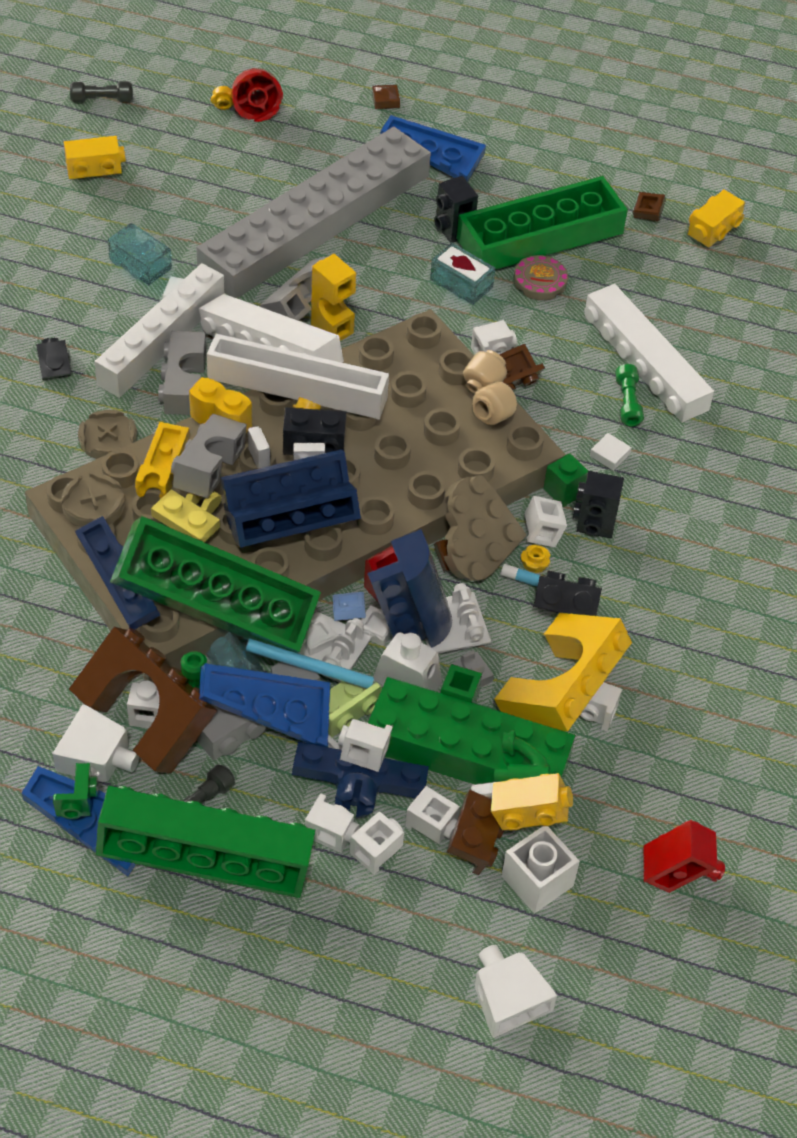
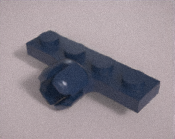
(104, 553)
(355, 783)

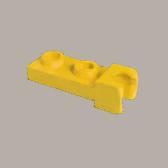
(156, 470)

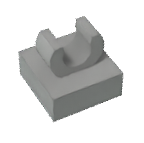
(473, 661)

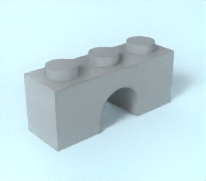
(294, 295)
(184, 356)
(201, 461)

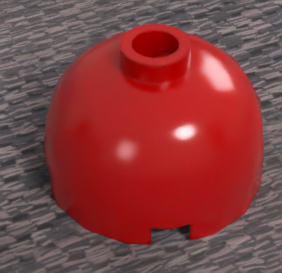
(256, 94)

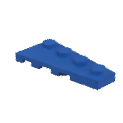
(448, 152)
(273, 700)
(40, 794)

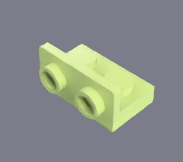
(350, 703)

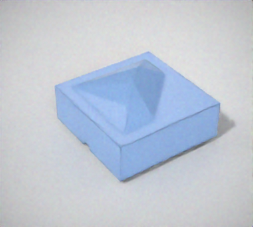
(349, 606)

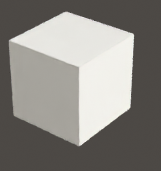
(540, 868)

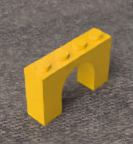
(560, 700)

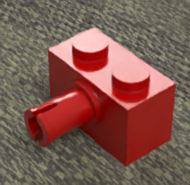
(682, 857)

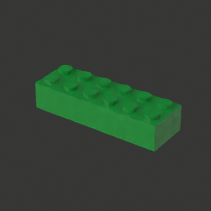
(543, 223)
(214, 585)
(459, 735)
(204, 841)

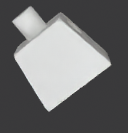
(409, 662)
(95, 741)
(511, 991)

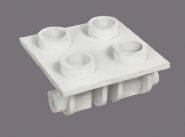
(467, 622)
(348, 644)

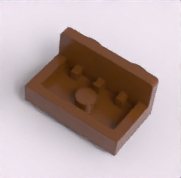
(520, 367)
(476, 832)

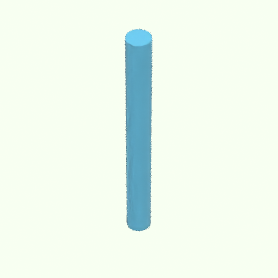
(309, 663)

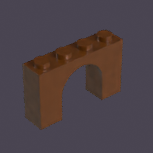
(180, 710)

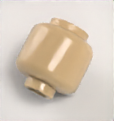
(484, 370)
(494, 403)

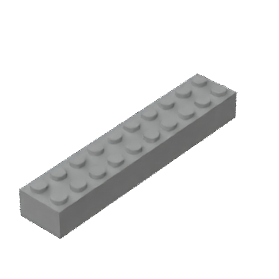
(315, 211)

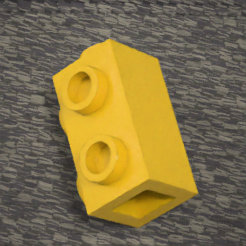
(93, 157)
(716, 218)
(531, 801)

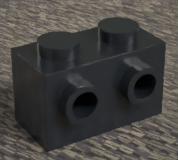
(453, 199)
(314, 427)
(599, 504)
(567, 596)

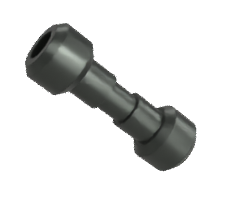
(80, 92)
(218, 780)

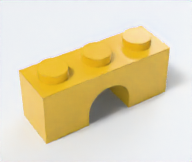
(330, 286)

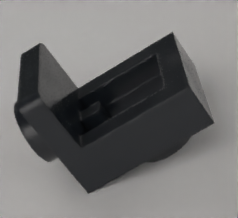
(53, 358)

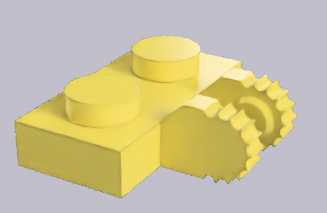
(186, 517)

